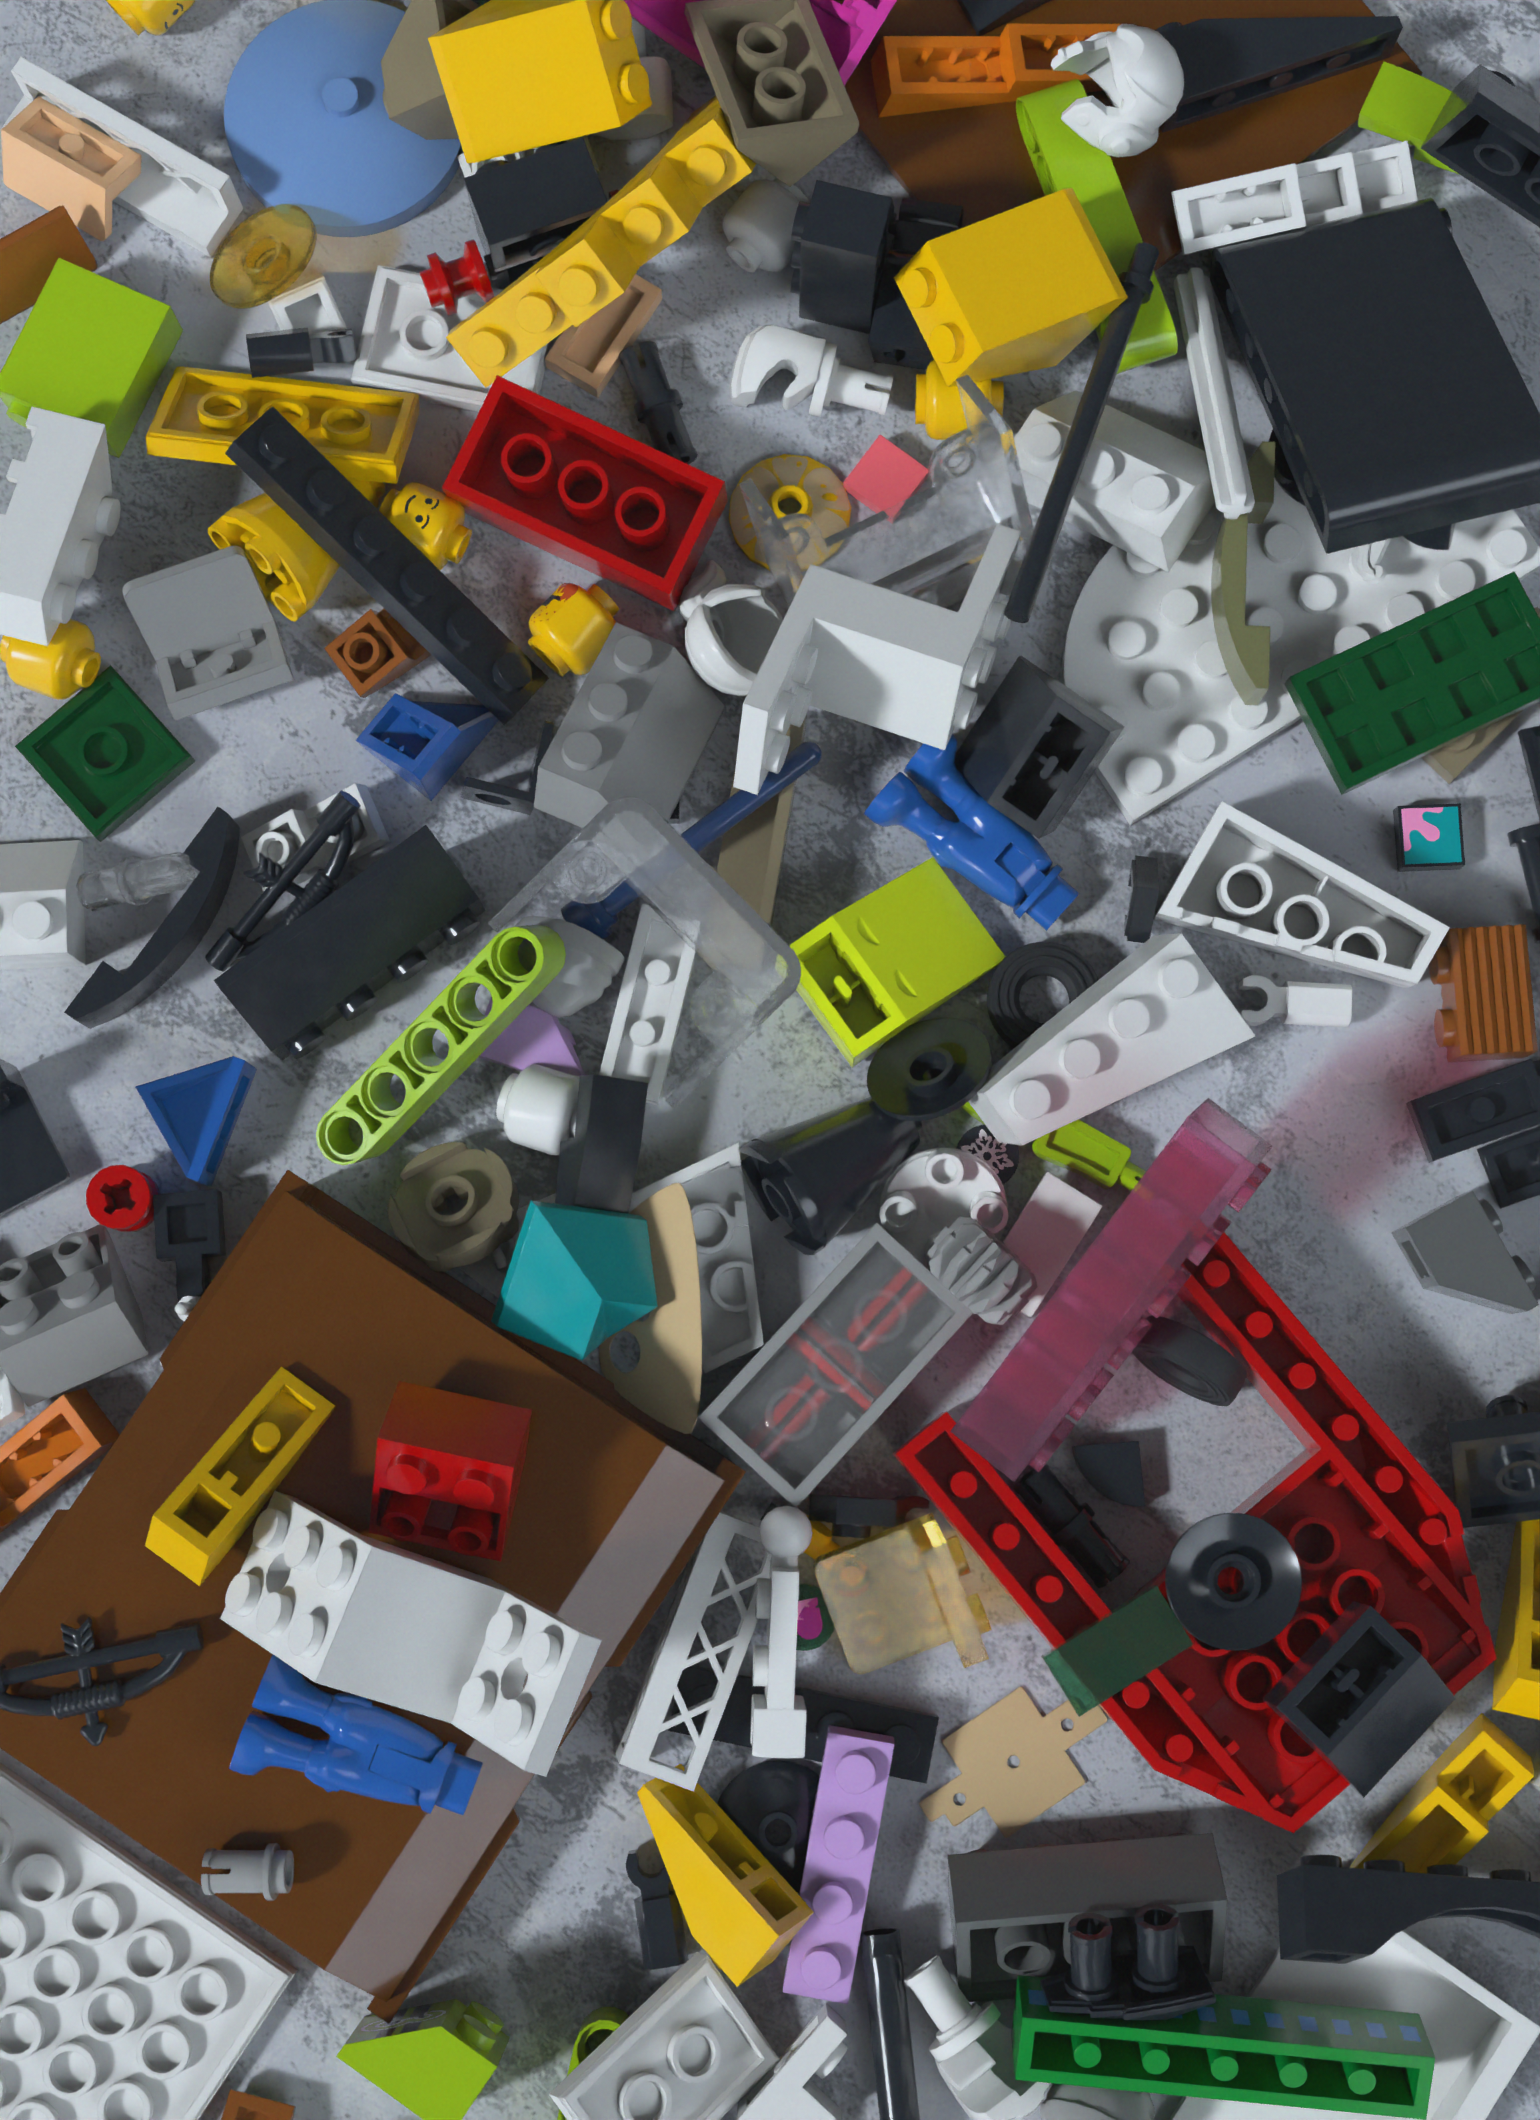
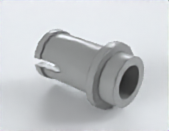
(251, 1871)

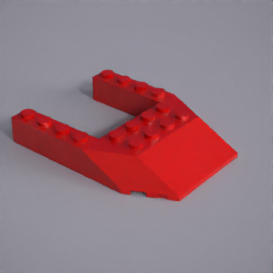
(1349, 1506)

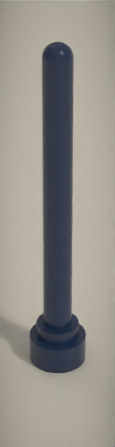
(601, 915)

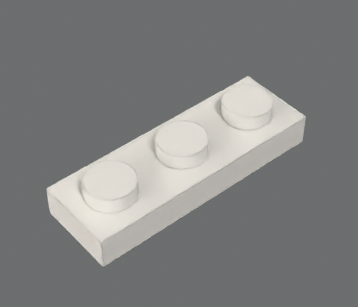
(649, 1005)

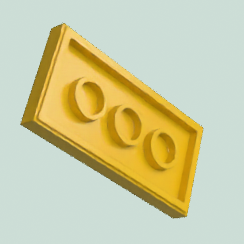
(353, 427)

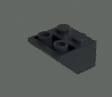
(1035, 748)
(1360, 1696)

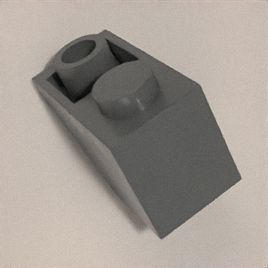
(1463, 1257)

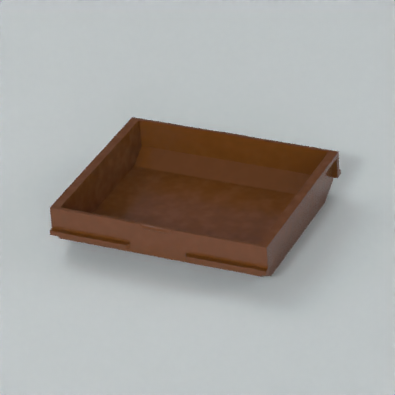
(594, 1537)

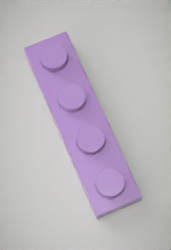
(839, 1863)

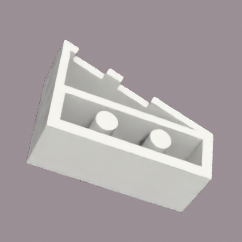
(53, 523)

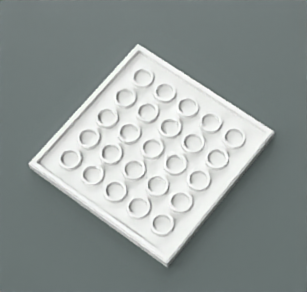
(113, 1976)

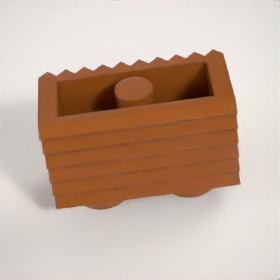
(1484, 994)

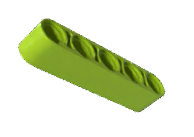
(1069, 161)
(412, 1053)

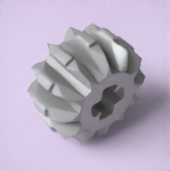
(980, 1271)

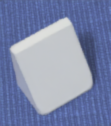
(307, 305)

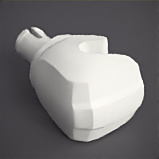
(815, 369)
(973, 2049)

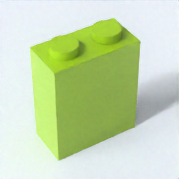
(89, 353)

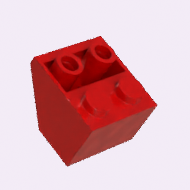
(448, 1470)

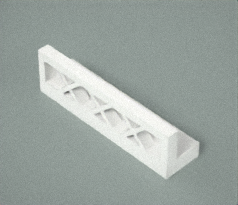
(173, 187)
(672, 1653)

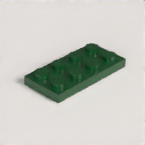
(1422, 683)

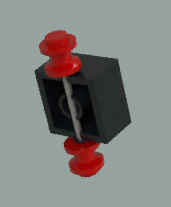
(520, 217)

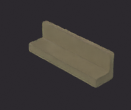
(756, 846)

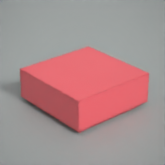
(885, 476)

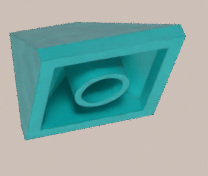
(576, 1277)

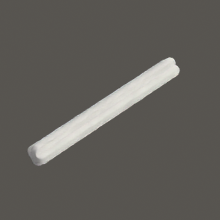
(1213, 394)

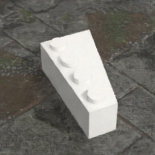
(1291, 901)
(1116, 1038)

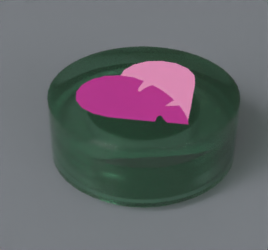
(814, 1620)

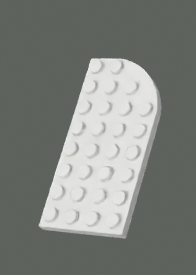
(1151, 654)

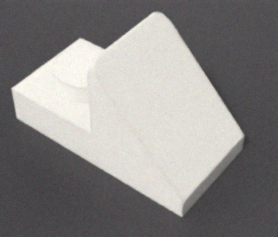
(787, 2088)

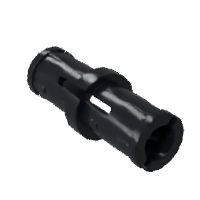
(656, 402)
(1072, 1525)

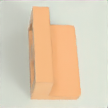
(66, 163)

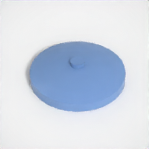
(314, 123)

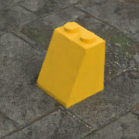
(539, 73)
(1011, 289)

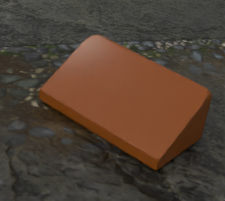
(31, 254)

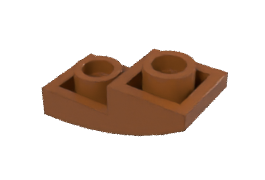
(375, 652)

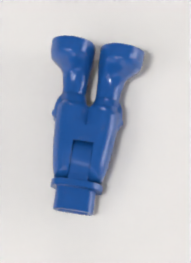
(981, 845)
(366, 1750)

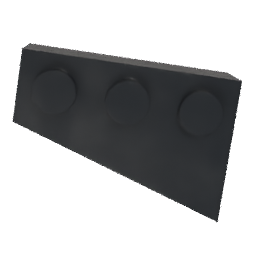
(841, 254)

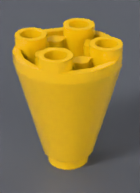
(282, 555)

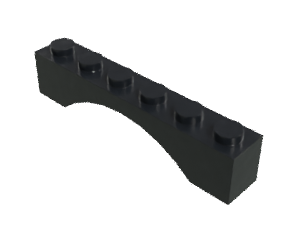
(1352, 1912)

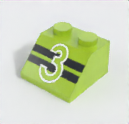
(429, 2055)

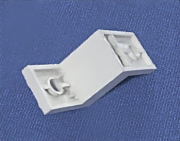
(876, 660)
(410, 1632)

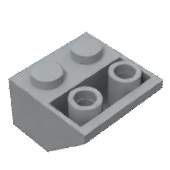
(67, 1316)

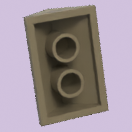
(774, 81)

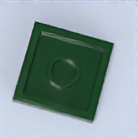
(105, 753)

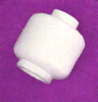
(762, 225)
(539, 1108)

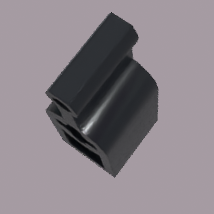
(893, 331)

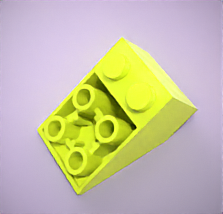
(892, 959)

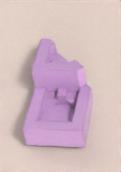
(534, 1039)

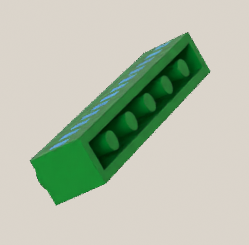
(1235, 2053)

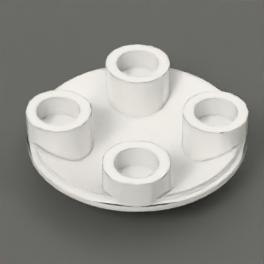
(934, 1191)

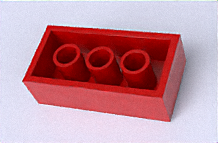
(586, 493)

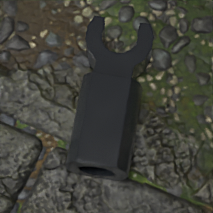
(297, 350)
(657, 1917)

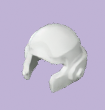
(1139, 78)

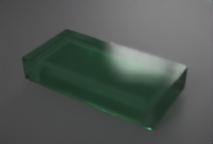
(1116, 1650)

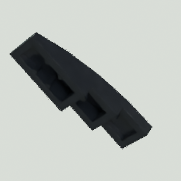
(603, 1158)

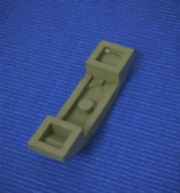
(1242, 646)

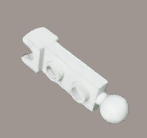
(779, 1714)

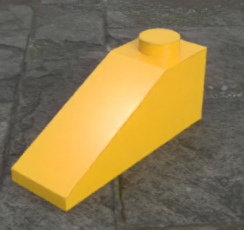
(237, 1476)
(1518, 1635)
(723, 1883)

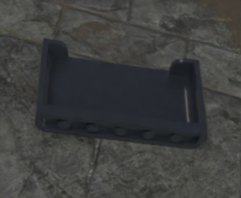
(1381, 374)

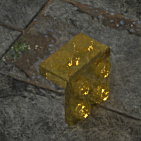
(901, 1596)

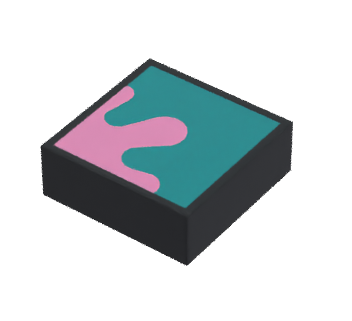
(1429, 837)

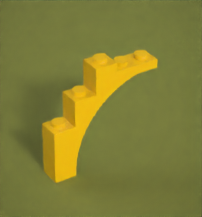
(607, 249)

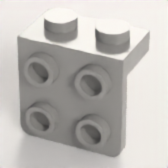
(208, 631)

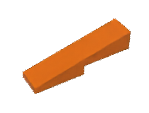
(970, 71)
(51, 1452)

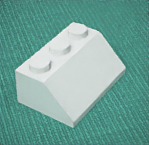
(1136, 483)
(40, 905)

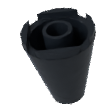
(826, 1169)

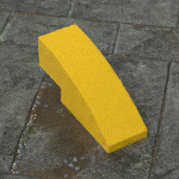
(1452, 1801)

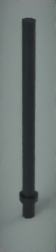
(1081, 434)

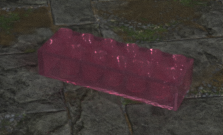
(1121, 1276)

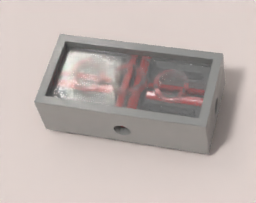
(835, 1365)

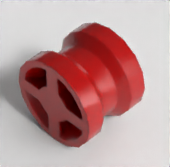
(133, 1204)

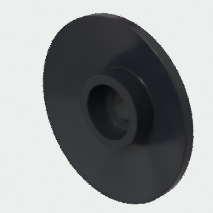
(929, 1069)
(1267, 1587)
(770, 1793)

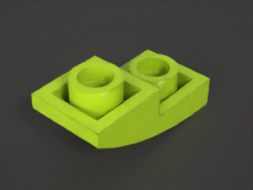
(1404, 108)

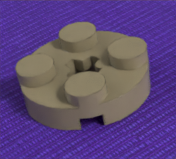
(475, 1230)

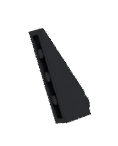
(1256, 58)

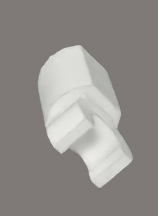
(1299, 1002)

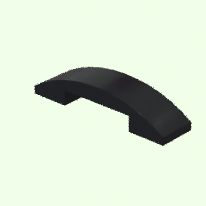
(214, 860)

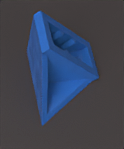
(426, 739)
(199, 1112)

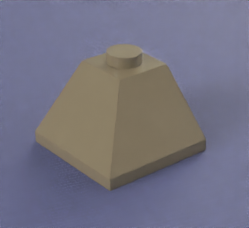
(410, 75)

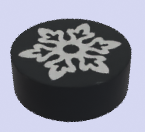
(999, 1156)

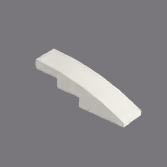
(1293, 197)

